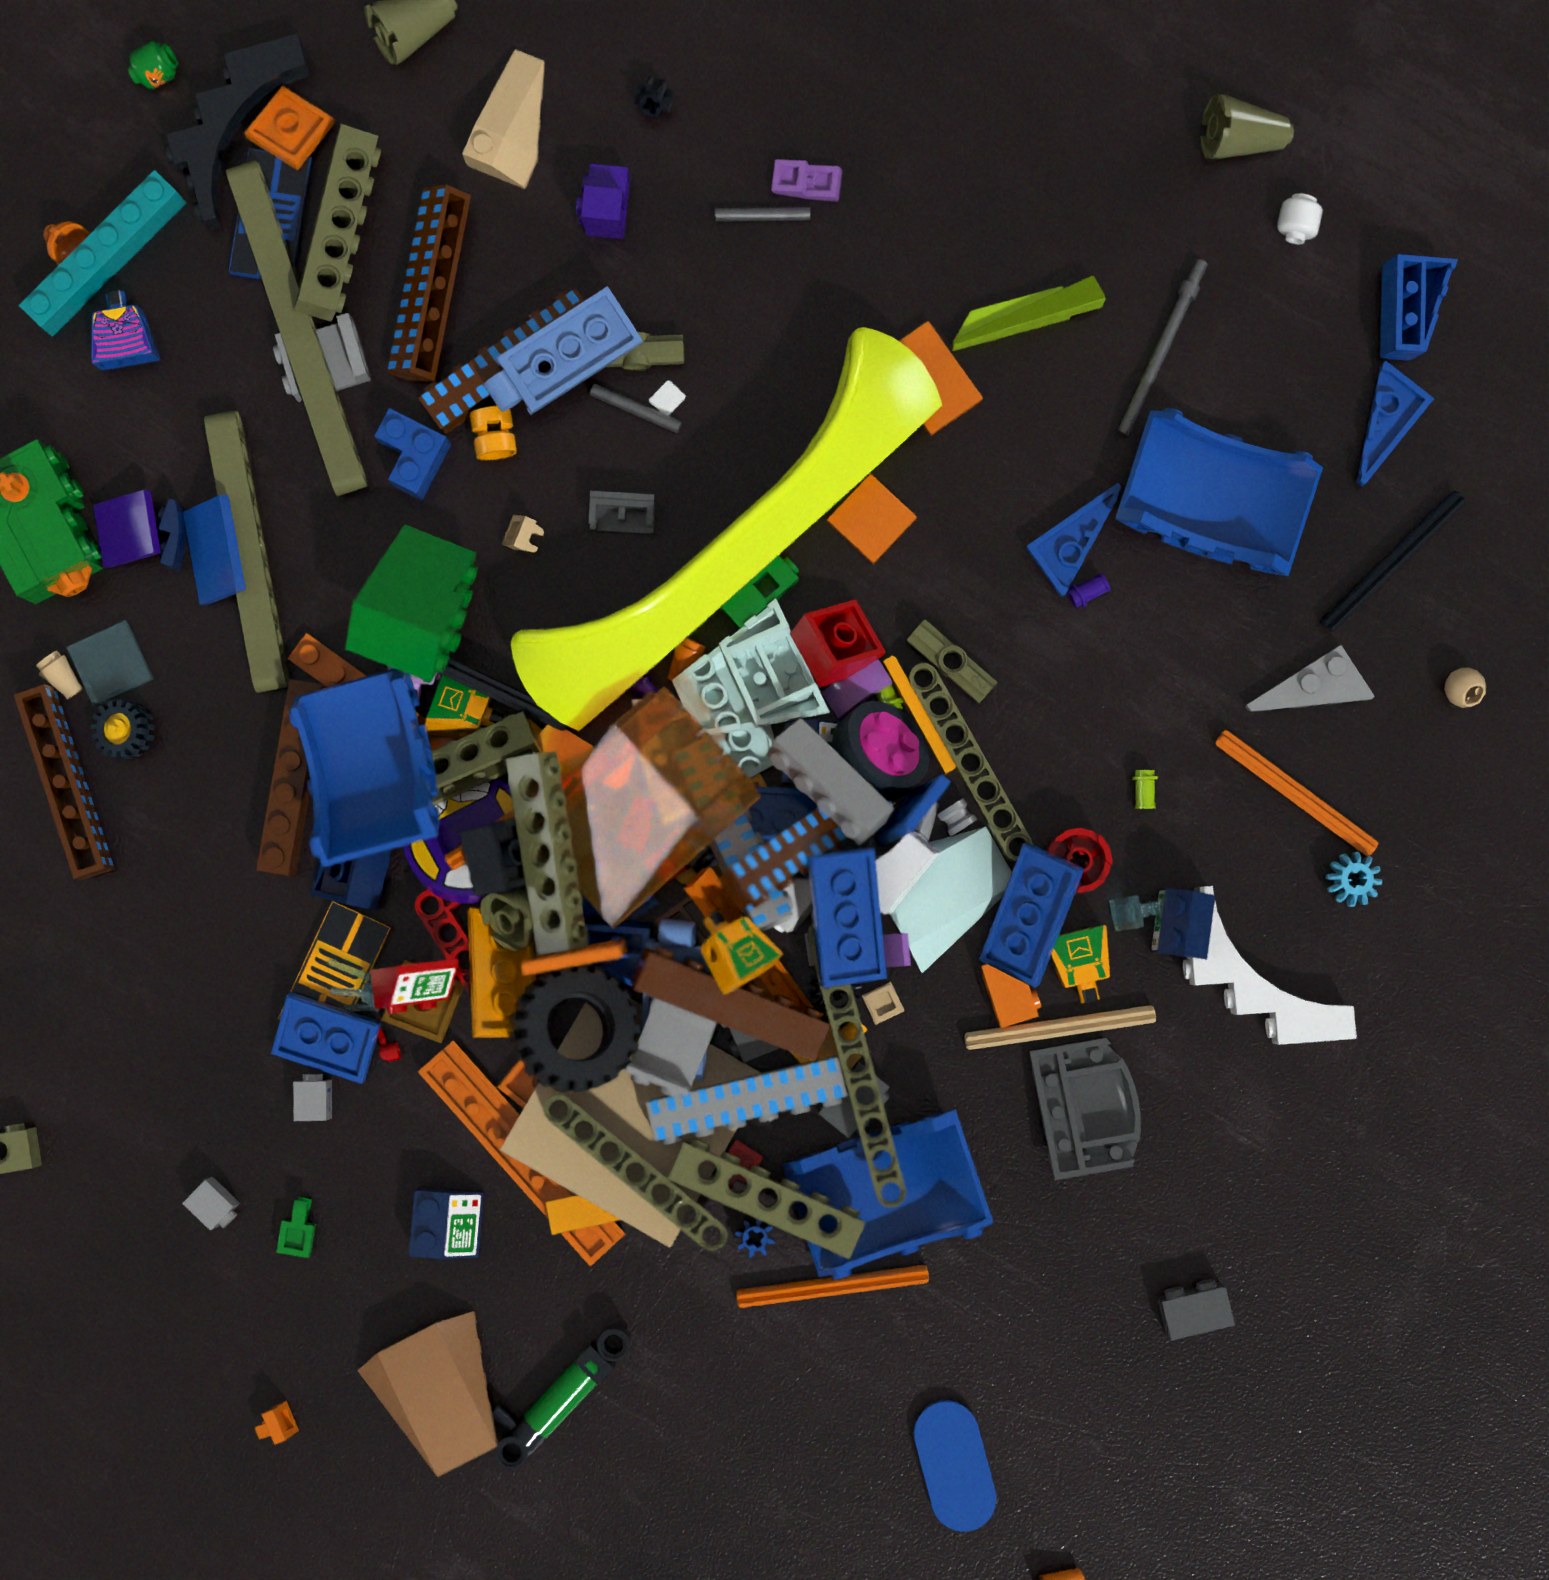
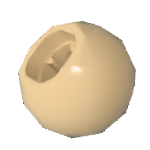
(1465, 687)

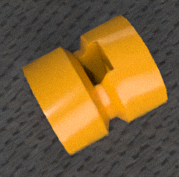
(496, 443)

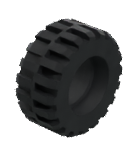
(617, 1025)

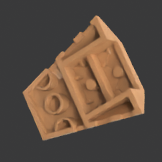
(437, 1392)

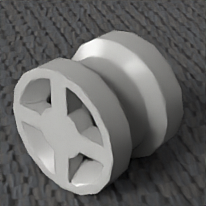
(957, 817)

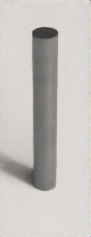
(762, 214)
(635, 408)

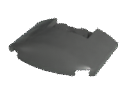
(1086, 1108)

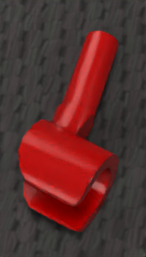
(388, 1052)

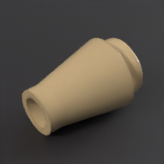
(59, 674)

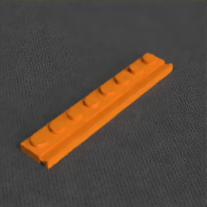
(491, 1121)

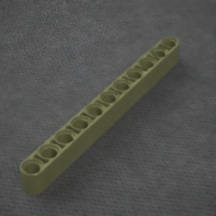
(296, 328)

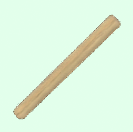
(1060, 1027)

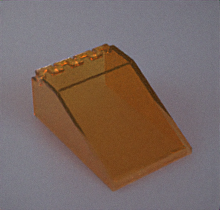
(649, 803)

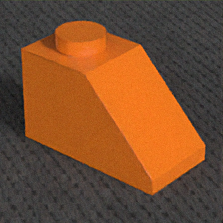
(1009, 997)

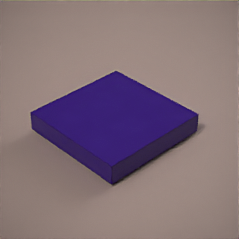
(127, 528)

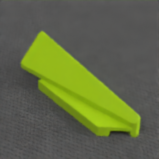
(1029, 313)

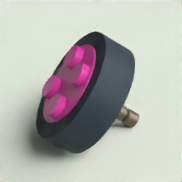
(883, 748)

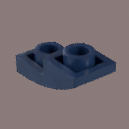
(173, 524)

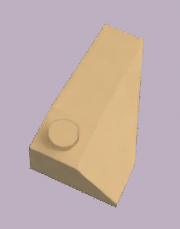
(509, 125)

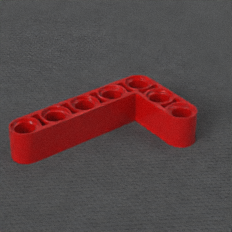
(435, 923)

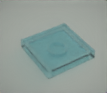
(110, 663)

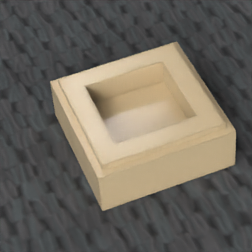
(883, 1003)

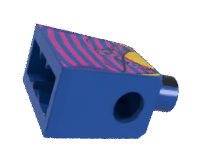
(121, 335)

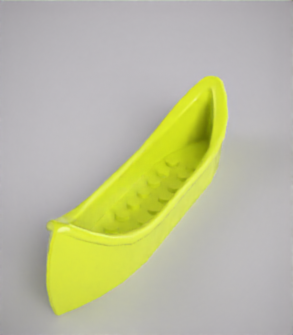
(876, 407)

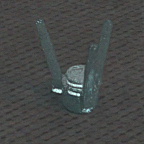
(366, 994)

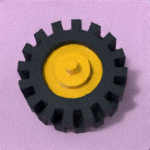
(122, 729)

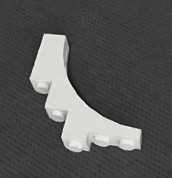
(895, 876)
(1248, 993)

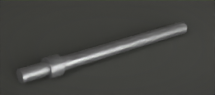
(1188, 292)

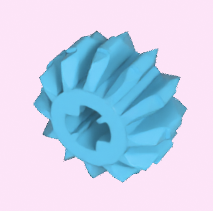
(1366, 879)

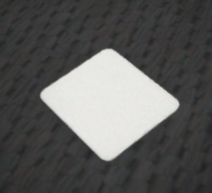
(667, 398)

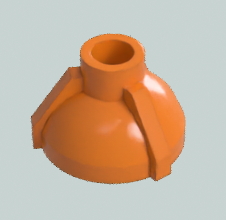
(63, 239)

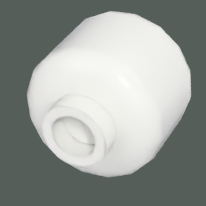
(1299, 218)

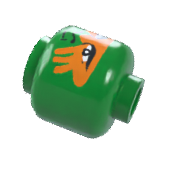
(152, 65)

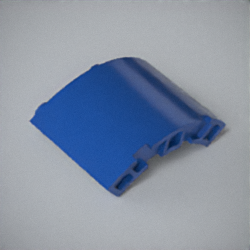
(1218, 494)
(366, 766)
(939, 1182)

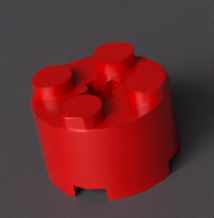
(1094, 850)

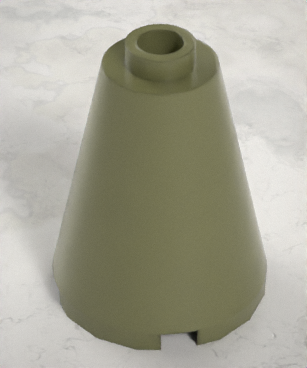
(407, 24)
(1242, 129)
(509, 917)

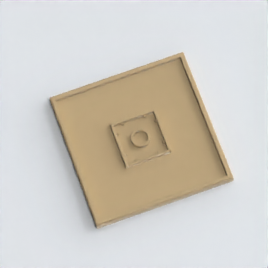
(623, 1112)

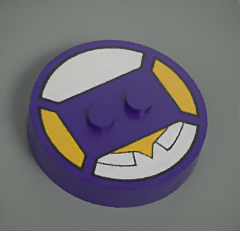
(465, 811)

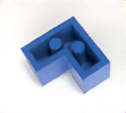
(420, 452)

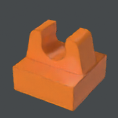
(277, 1423)

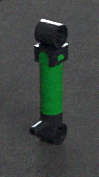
(560, 1399)

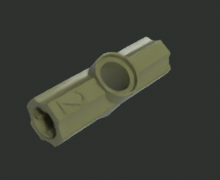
(653, 351)
(935, 646)

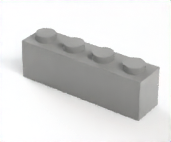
(829, 781)

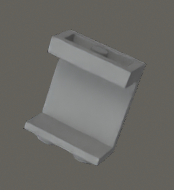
(341, 352)
(671, 1048)

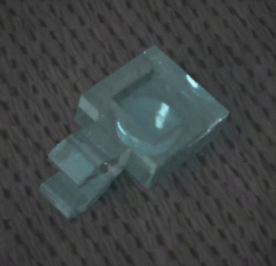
(1129, 913)

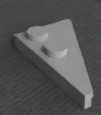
(1324, 681)

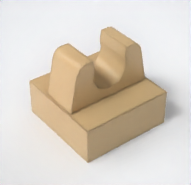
(519, 533)

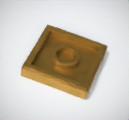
(428, 1022)

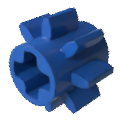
(753, 1246)

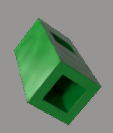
(763, 588)

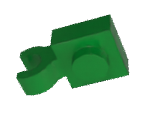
(297, 1234)

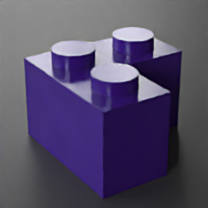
(604, 201)

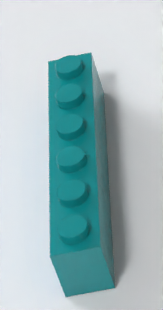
(103, 253)

